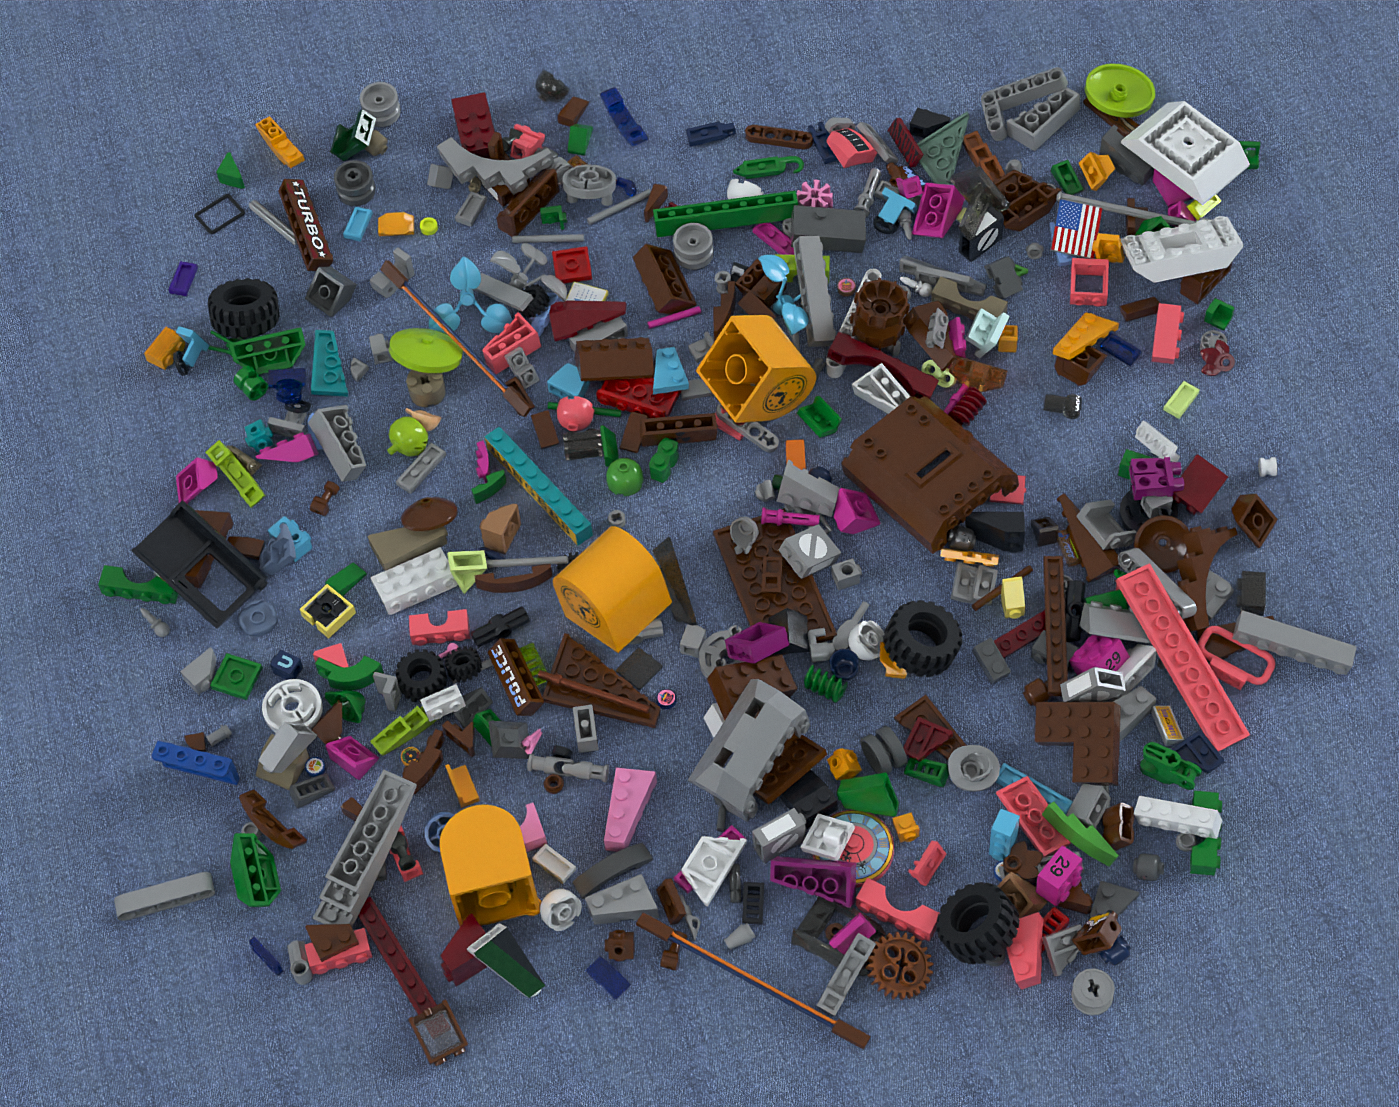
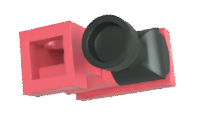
(522, 141)
(405, 862)

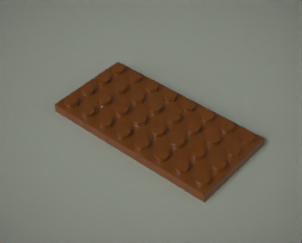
(746, 576)

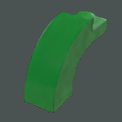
(351, 677)

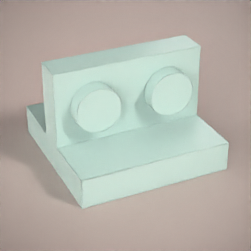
(986, 331)

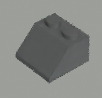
(330, 290)

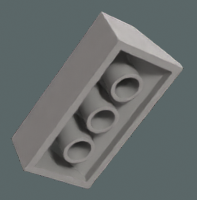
(1112, 622)

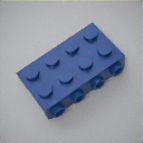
(196, 762)

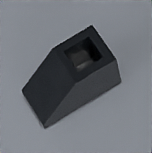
(927, 122)

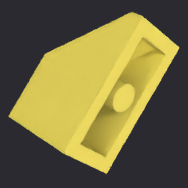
(1013, 597)

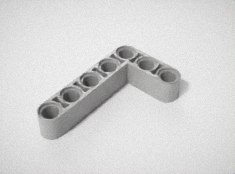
(1016, 94)

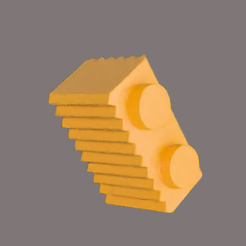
(163, 347)

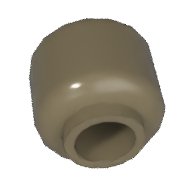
(377, 144)

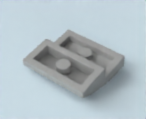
(973, 583)

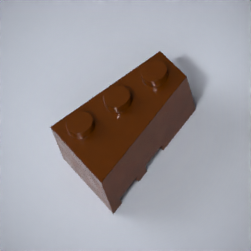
(1199, 285)

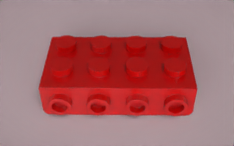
(637, 397)

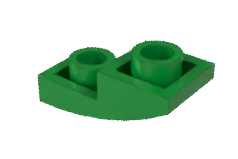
(494, 483)

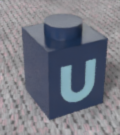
(286, 665)

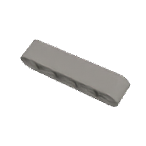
(1135, 558)
(164, 896)

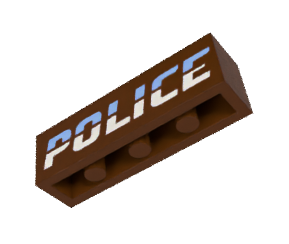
(515, 677)

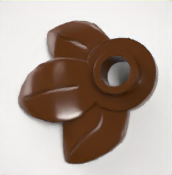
(1025, 860)

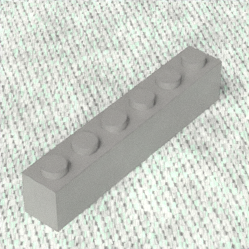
(814, 290)
(1294, 642)

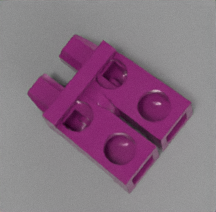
(1155, 477)

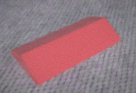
(1027, 802)

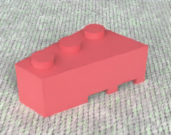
(1167, 333)
(515, 334)
(1026, 951)

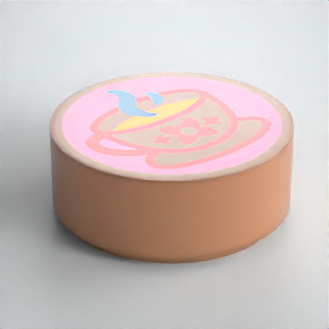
(846, 287)

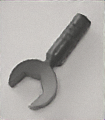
(721, 815)

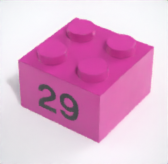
(1101, 653)
(1059, 876)

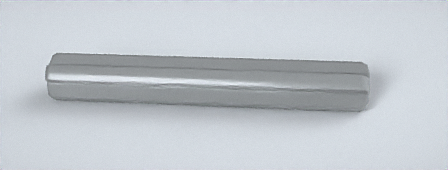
(273, 221)

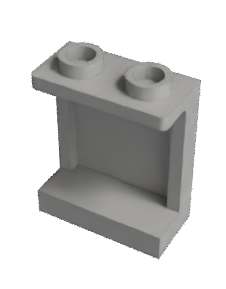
(1102, 525)

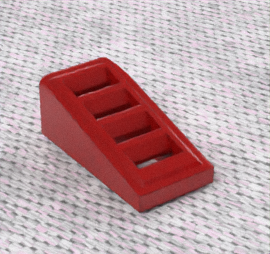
(1057, 915)

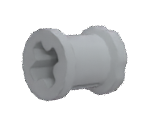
(722, 282)

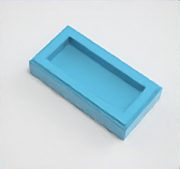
(358, 223)

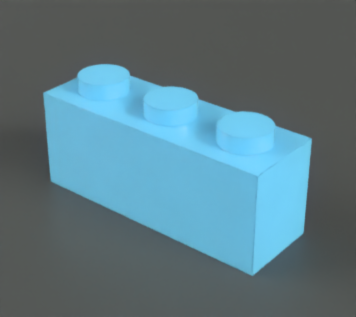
(1003, 834)

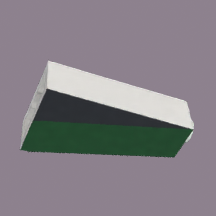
(505, 957)

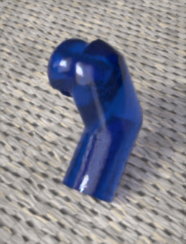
(628, 185)

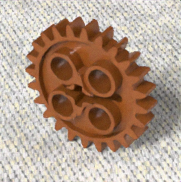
(916, 970)

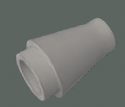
(740, 936)

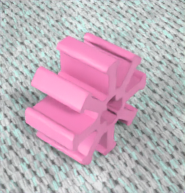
(815, 196)

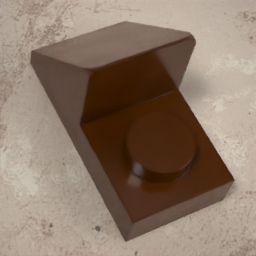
(464, 739)

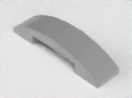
(846, 974)

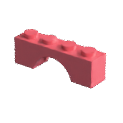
(919, 922)

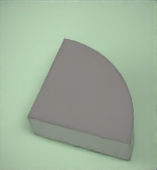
(358, 369)

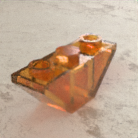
(977, 374)

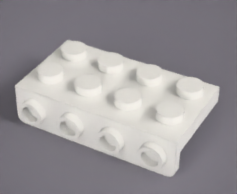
(414, 581)

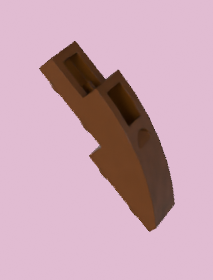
(428, 762)

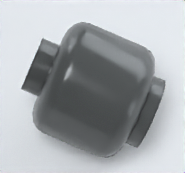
(1148, 867)

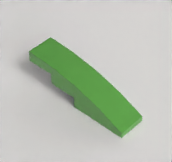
(1084, 838)

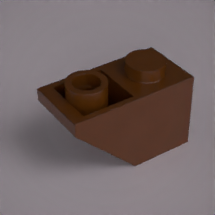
(1077, 900)

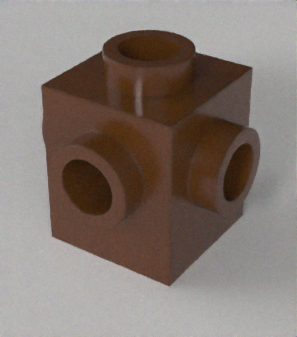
(620, 945)

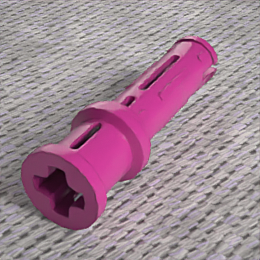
(777, 517)

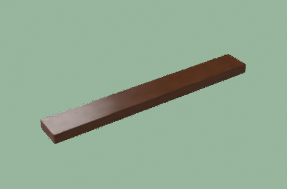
(1055, 624)

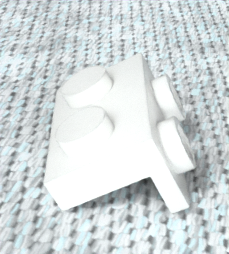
(443, 703)

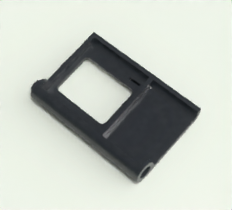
(180, 544)

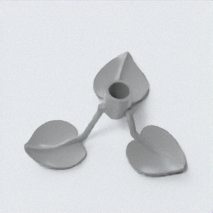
(520, 280)

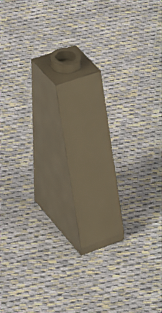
(402, 544)

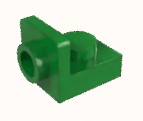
(553, 214)

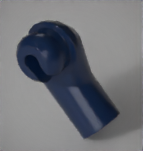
(493, 555)

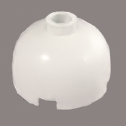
(740, 190)
(866, 640)
(559, 909)

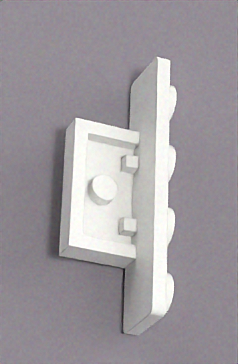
(1156, 442)

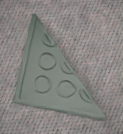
(943, 149)

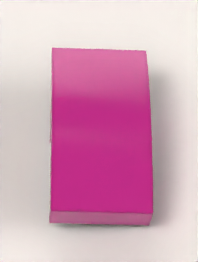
(483, 461)

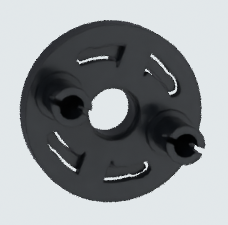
(1135, 508)

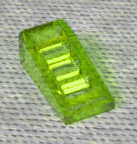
(529, 653)

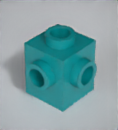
(258, 435)

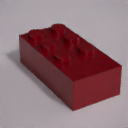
(473, 123)

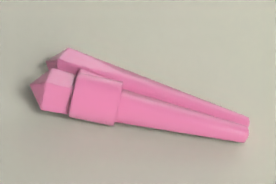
(531, 741)

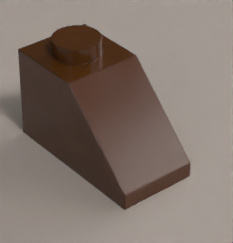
(330, 724)

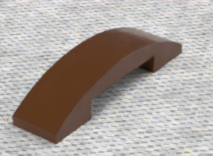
(514, 583)
(255, 808)

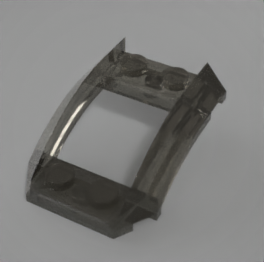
(815, 922)

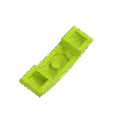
(236, 473)

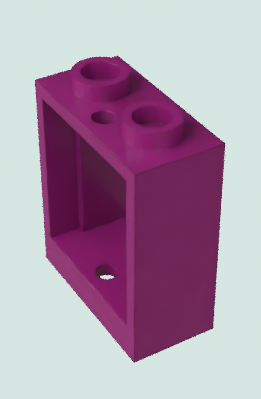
(756, 642)

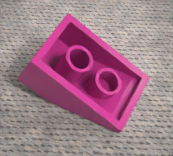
(937, 210)

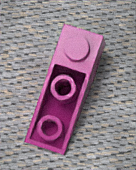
(293, 451)

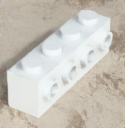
(1178, 817)

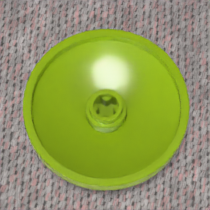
(1119, 90)
(425, 350)

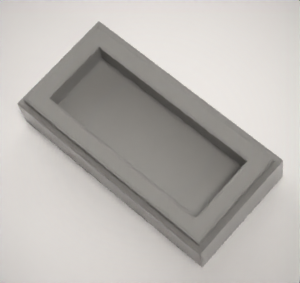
(471, 209)

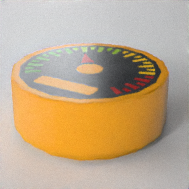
(409, 754)

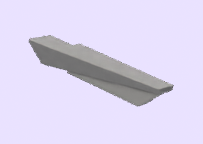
(930, 274)

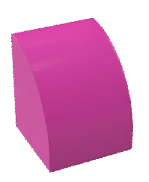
(1180, 211)

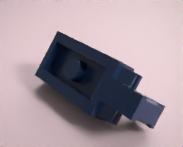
(709, 133)

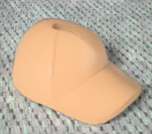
(426, 419)

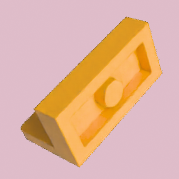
(462, 785)

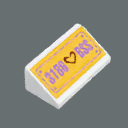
(1167, 725)

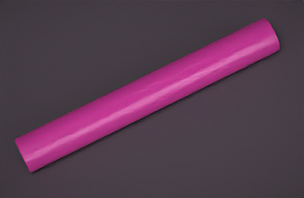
(674, 317)

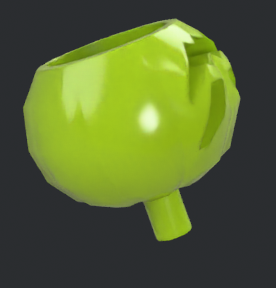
(407, 437)

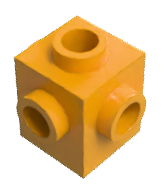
(844, 764)

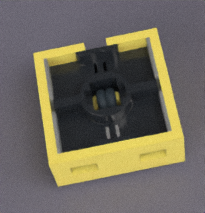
(327, 611)

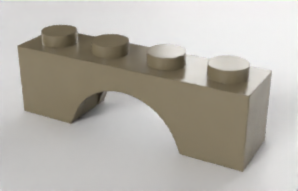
(948, 295)

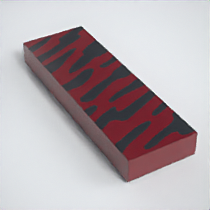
(905, 142)

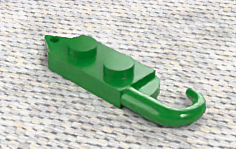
(767, 166)

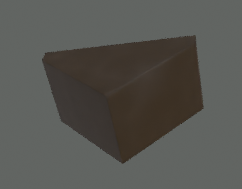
(1045, 531)

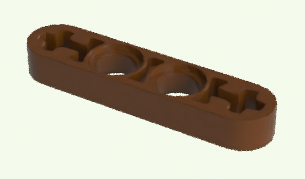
(778, 139)

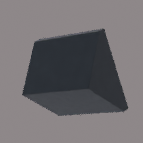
(796, 628)

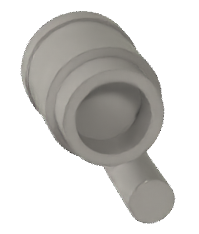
(819, 651)

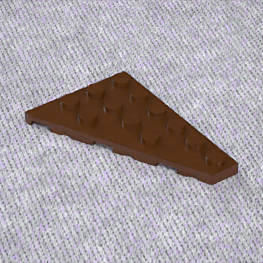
(585, 668)

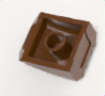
(1081, 367)

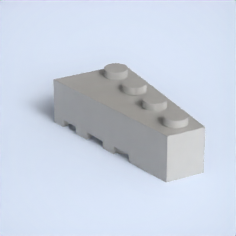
(1044, 119)
(338, 441)

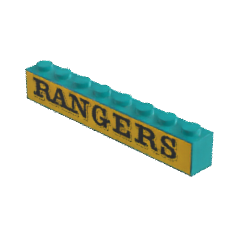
(538, 486)

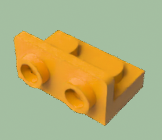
(1108, 247)

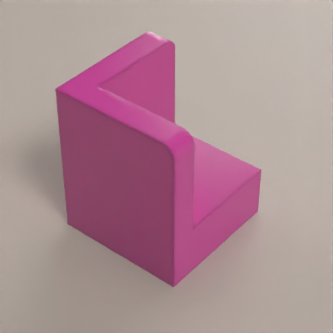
(909, 187)

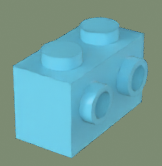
(300, 539)

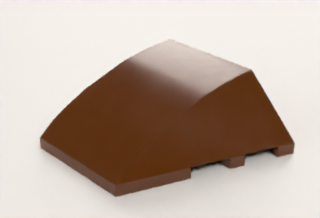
(1027, 199)

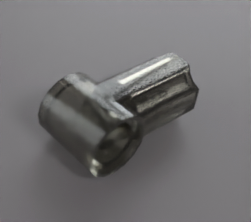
(1069, 406)

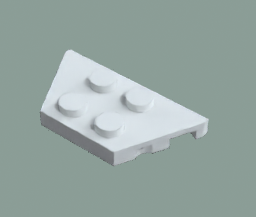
(711, 864)

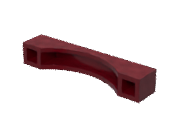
(851, 351)

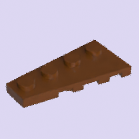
(926, 710)

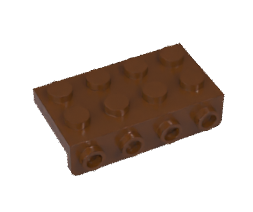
(794, 762)

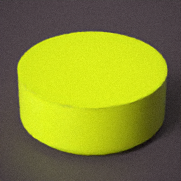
(428, 226)

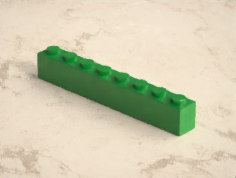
(726, 213)

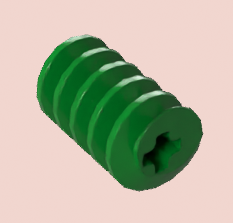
(824, 685)

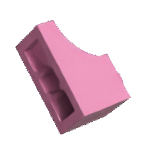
(532, 830)

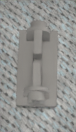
(938, 324)

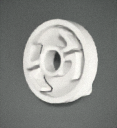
(308, 700)

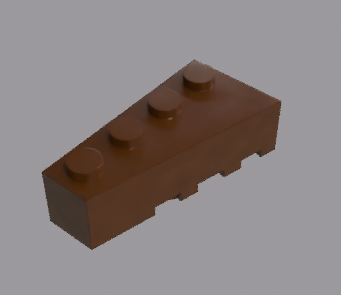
(222, 523)

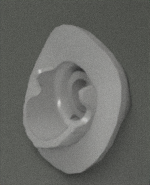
(973, 768)

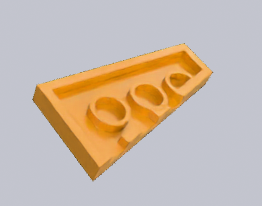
(1082, 334)

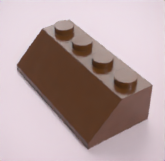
(528, 203)
(663, 279)
(614, 359)

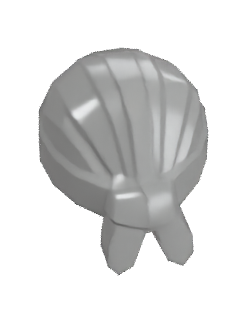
(744, 534)

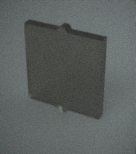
(639, 668)

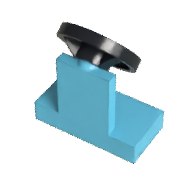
(892, 210)
(195, 346)

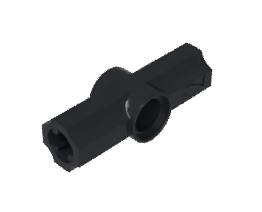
(1074, 598)
(500, 626)

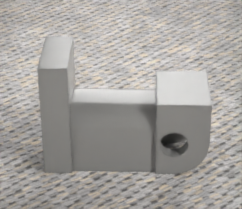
(383, 284)

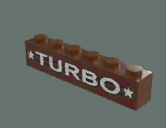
(305, 224)

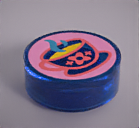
(666, 699)

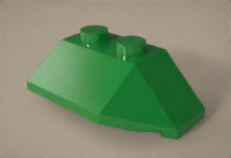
(269, 351)
(253, 871)

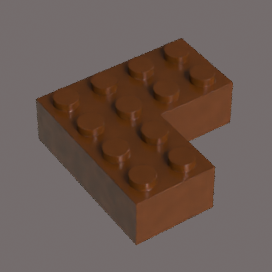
(730, 680)
(1092, 731)

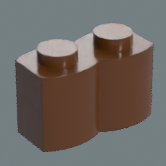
(1118, 825)

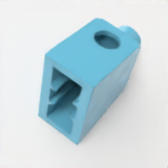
(567, 383)

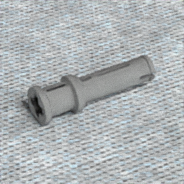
(865, 205)

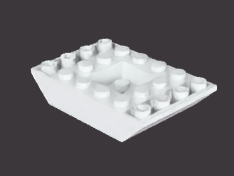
(1196, 168)
(1183, 249)

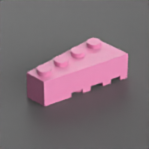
(628, 799)

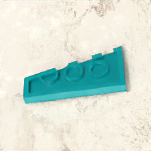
(327, 370)

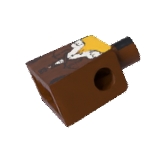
(1098, 933)

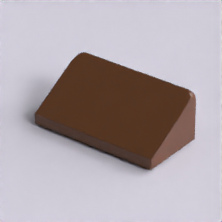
(1139, 308)

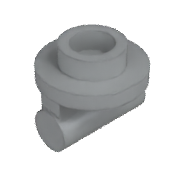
(1013, 165)
(765, 491)

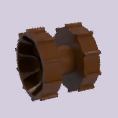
(879, 313)

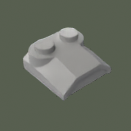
(1217, 593)

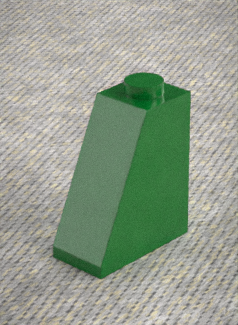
(869, 794)

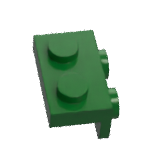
(820, 417)

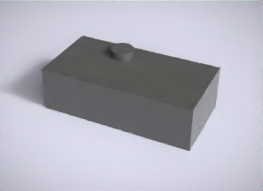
(837, 228)

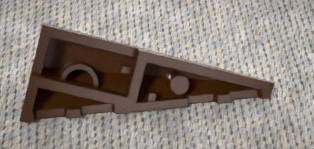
(1094, 558)

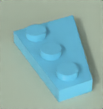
(669, 372)

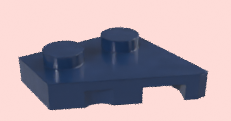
(1200, 752)

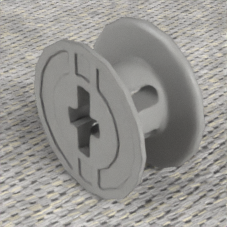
(1100, 983)

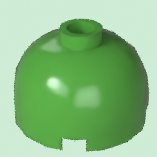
(624, 477)

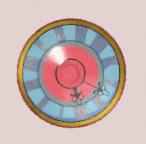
(869, 845)

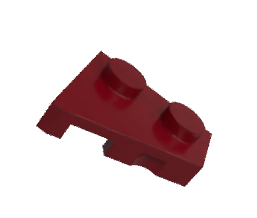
(925, 739)

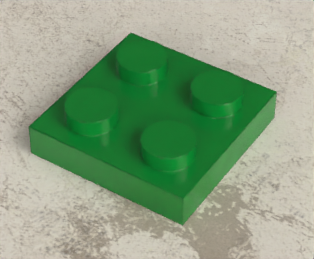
(236, 676)

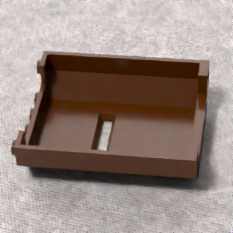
(904, 442)

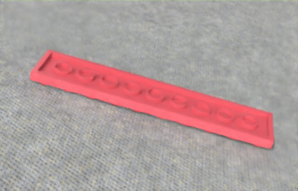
(1182, 657)

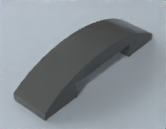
(611, 867)

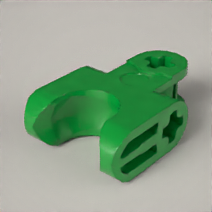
(1168, 766)

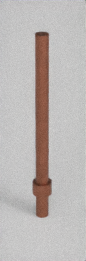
(557, 679)

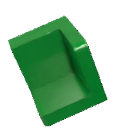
(1219, 314)

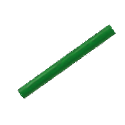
(597, 411)

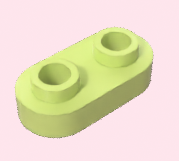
(939, 374)

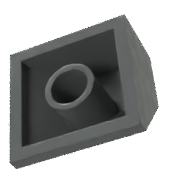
(507, 739)

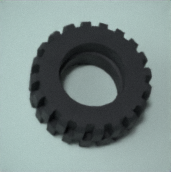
(243, 308)
(913, 655)
(991, 936)

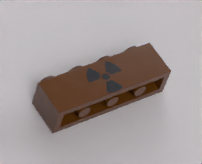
(679, 428)

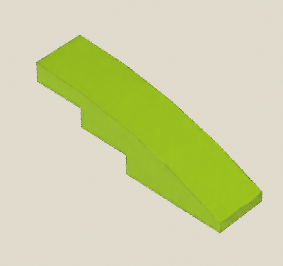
(402, 730)

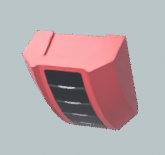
(851, 147)

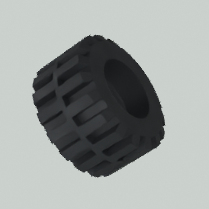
(416, 663)

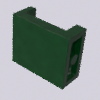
(353, 139)

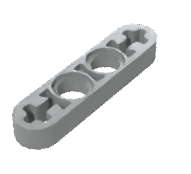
(745, 431)

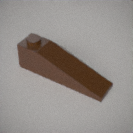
(917, 325)

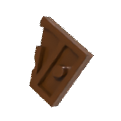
(331, 939)

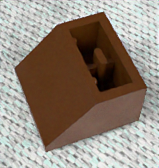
(759, 284)

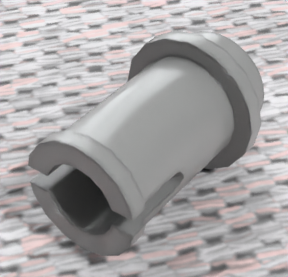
(219, 735)

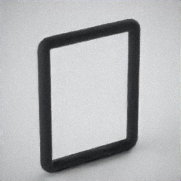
(224, 224)

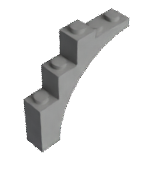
(491, 172)

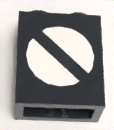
(987, 235)

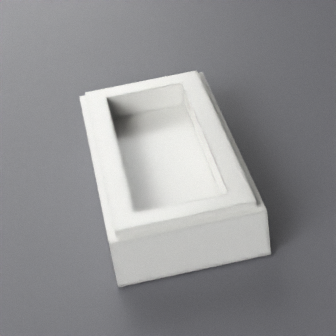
(554, 863)

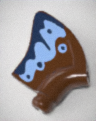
(902, 172)

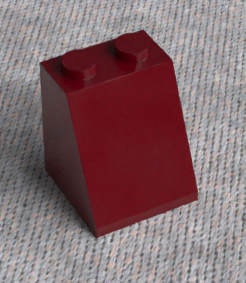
(1200, 484)
(456, 960)

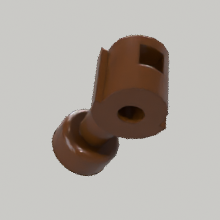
(320, 504)
(670, 957)

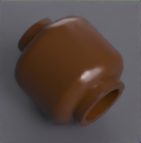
(1036, 692)

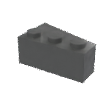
(1124, 159)

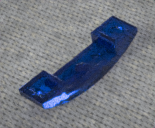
(622, 118)

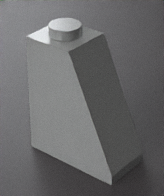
(286, 746)

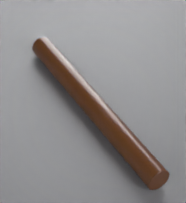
(997, 591)

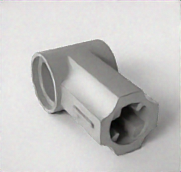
(653, 630)
(299, 962)

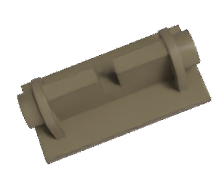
(248, 462)

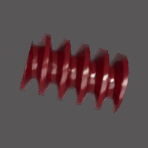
(968, 406)

